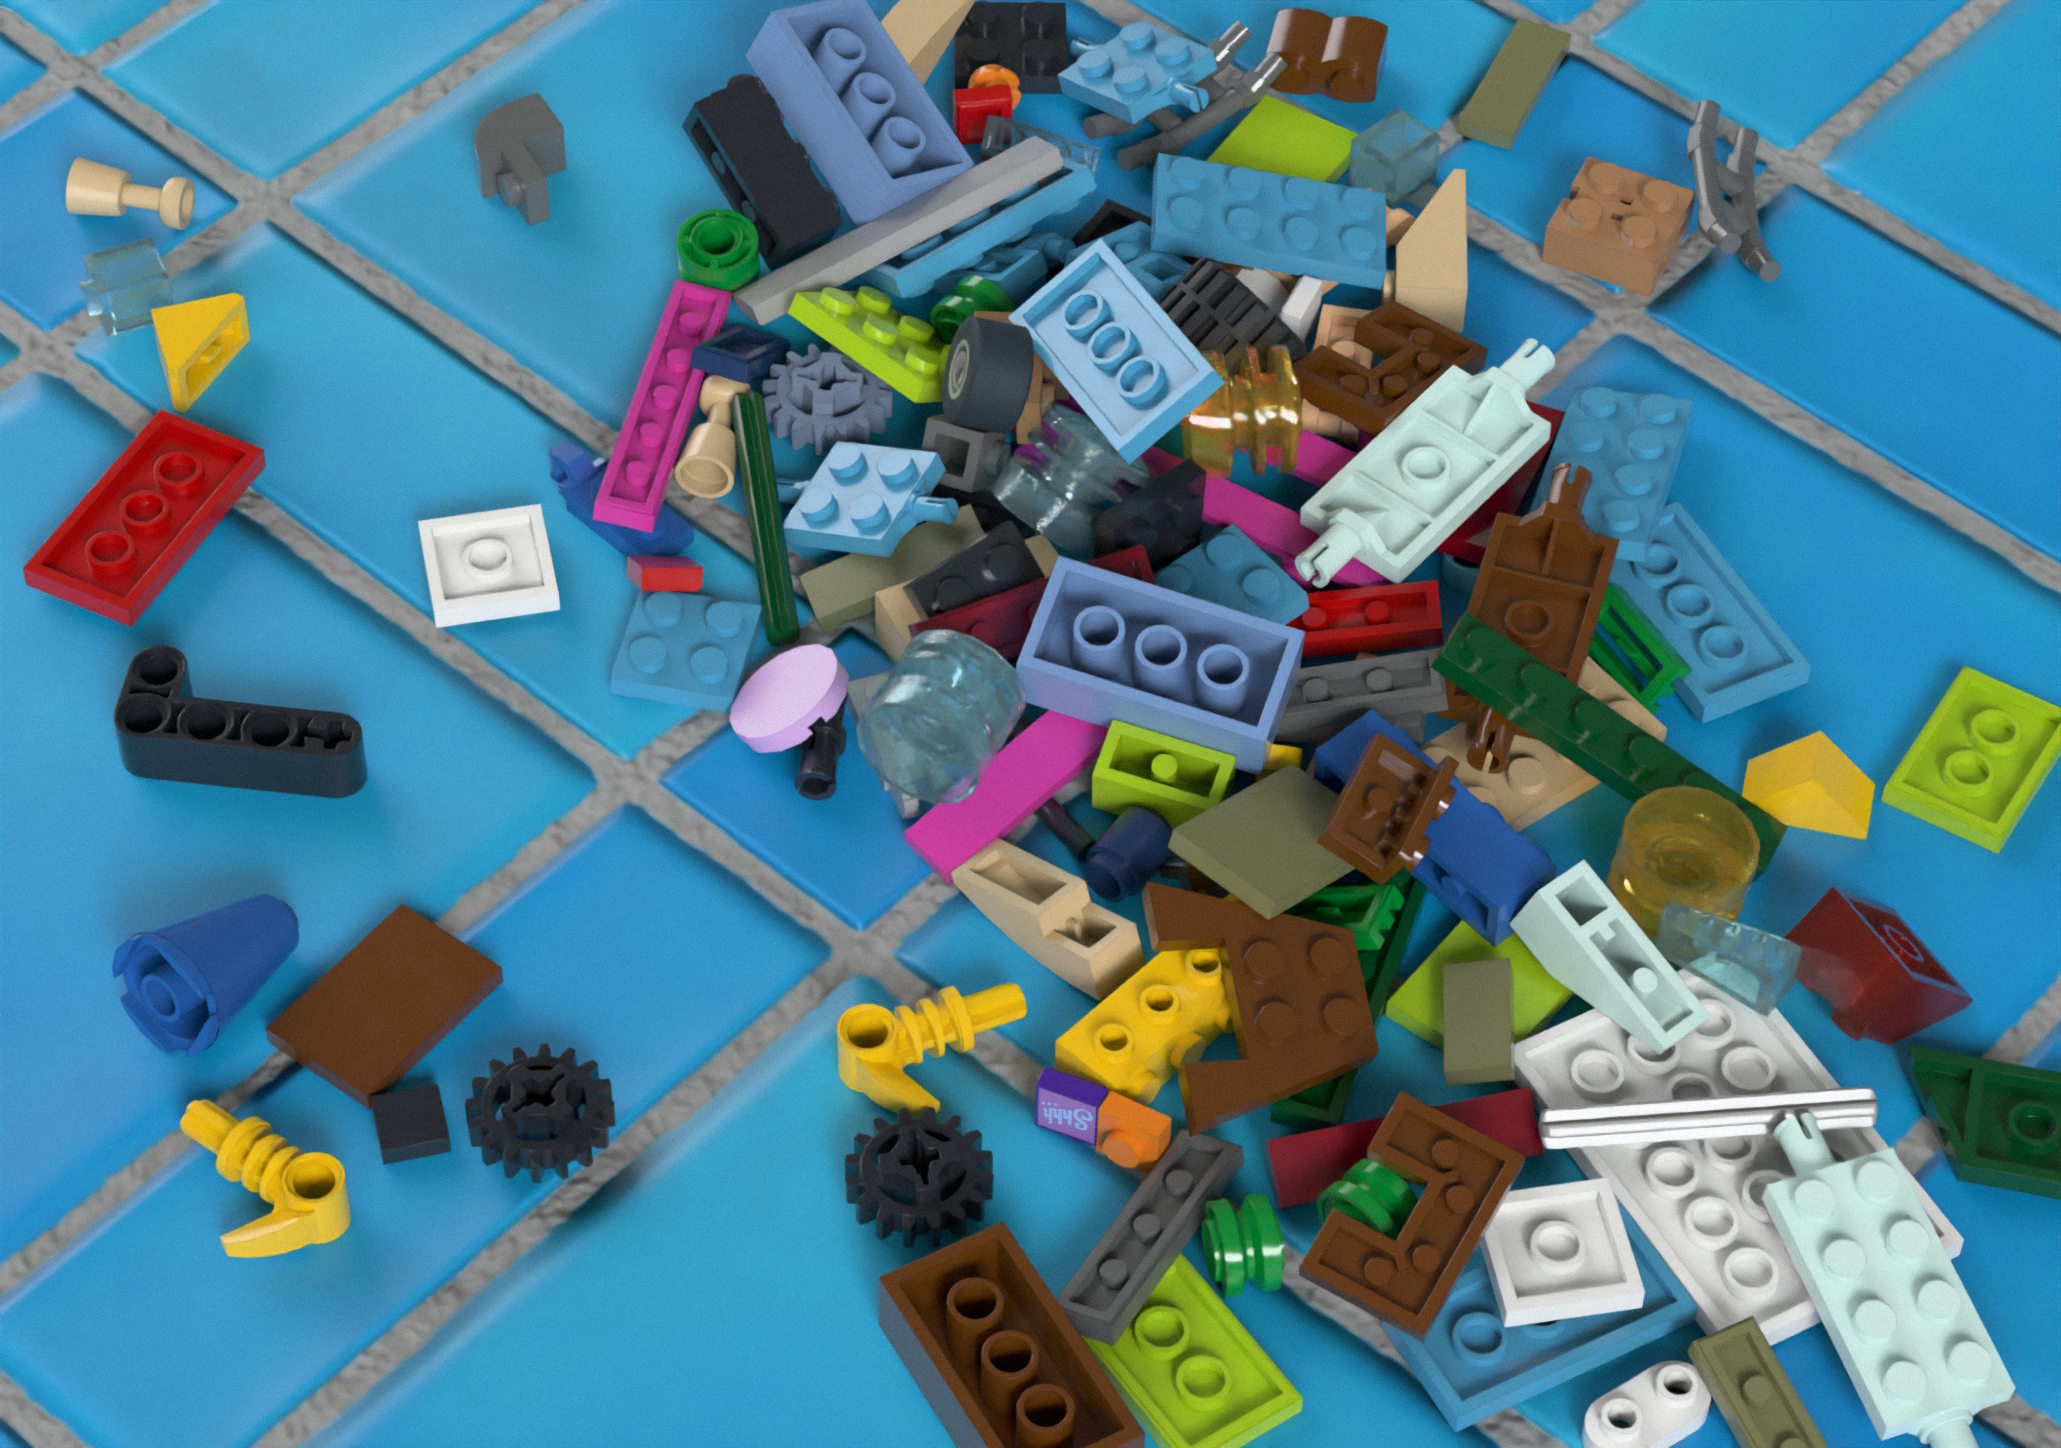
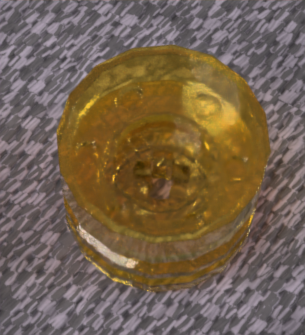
(1247, 414)
(1683, 850)

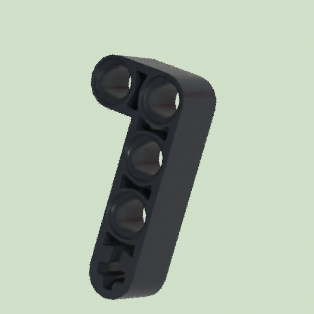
(231, 743)

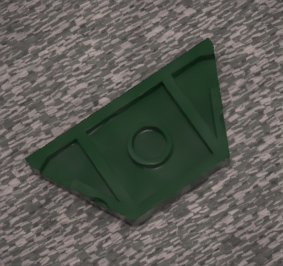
(1992, 1119)

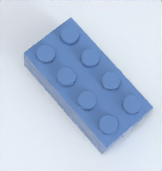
(856, 105)
(1159, 662)

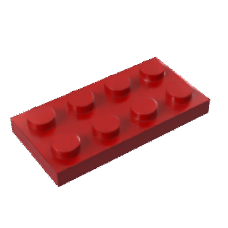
(144, 518)

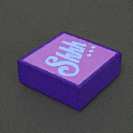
(1068, 1105)

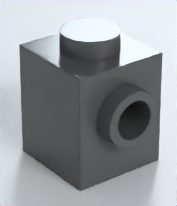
(969, 454)

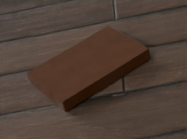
(384, 1005)

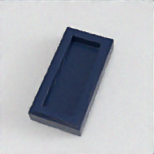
(740, 354)

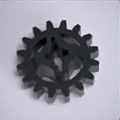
(540, 1113)
(919, 1177)

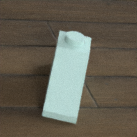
(1607, 959)

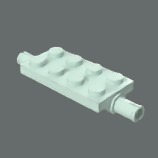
(1427, 470)
(1885, 1290)

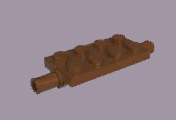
(1541, 591)

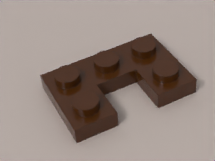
(1414, 357)
(1415, 1275)

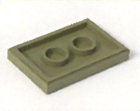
(1265, 842)

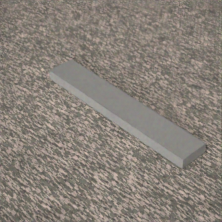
(900, 228)

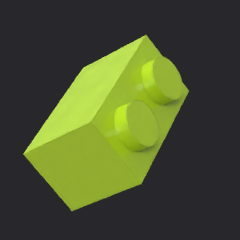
(1159, 774)

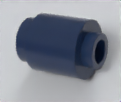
(1128, 854)

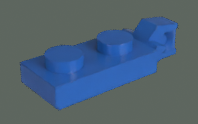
(579, 485)

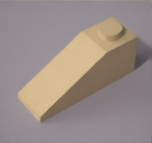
(1433, 258)

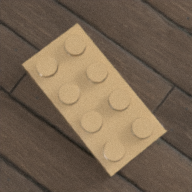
(1536, 775)

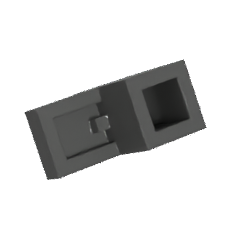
(517, 152)

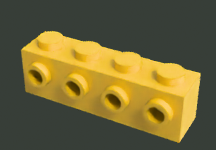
(1150, 1024)

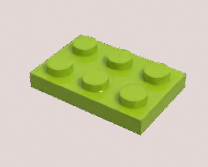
(878, 338)

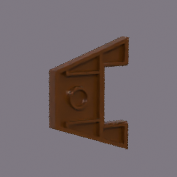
(1290, 997)

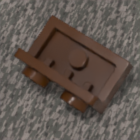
(1387, 809)

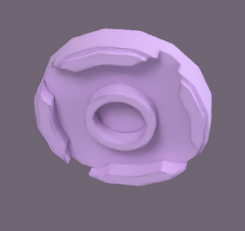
(788, 697)

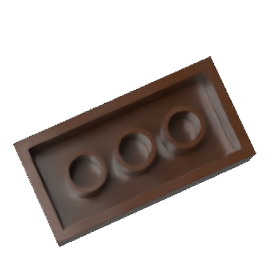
(999, 1351)

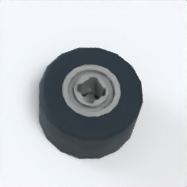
(988, 375)

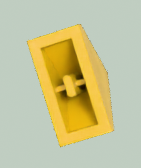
(198, 343)
(1811, 787)

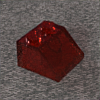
(1873, 969)

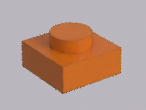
(1131, 1132)

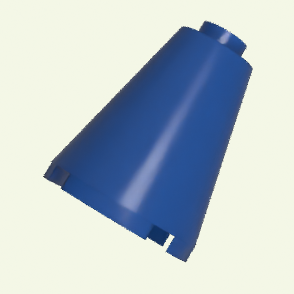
(203, 970)

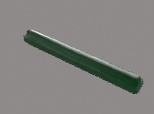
(765, 519)

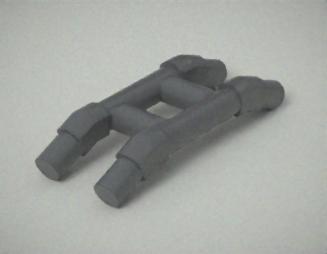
(1221, 105)
(1722, 224)

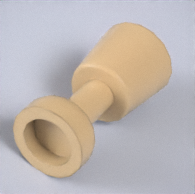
(109, 192)
(711, 451)

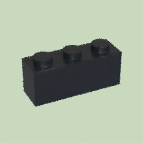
(763, 171)

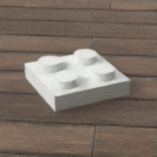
(488, 565)
(1561, 1254)

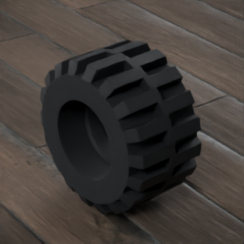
(1226, 315)

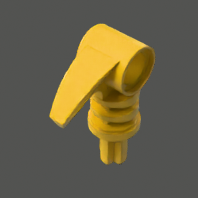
(878, 1045)
(282, 1177)

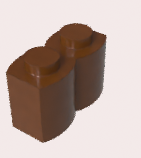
(1329, 55)

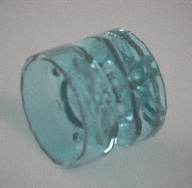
(1071, 483)
(941, 716)

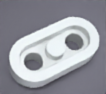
(1652, 1411)

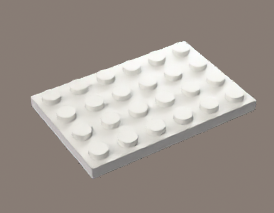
(1703, 1195)

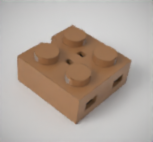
(1618, 226)

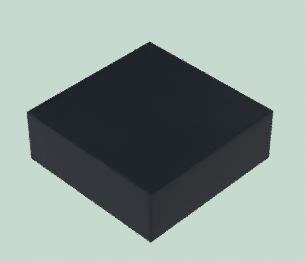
(410, 1124)

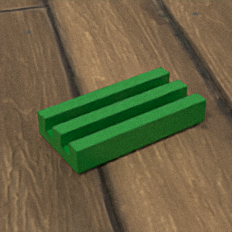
(1660, 679)
(1332, 901)

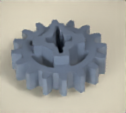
(825, 399)

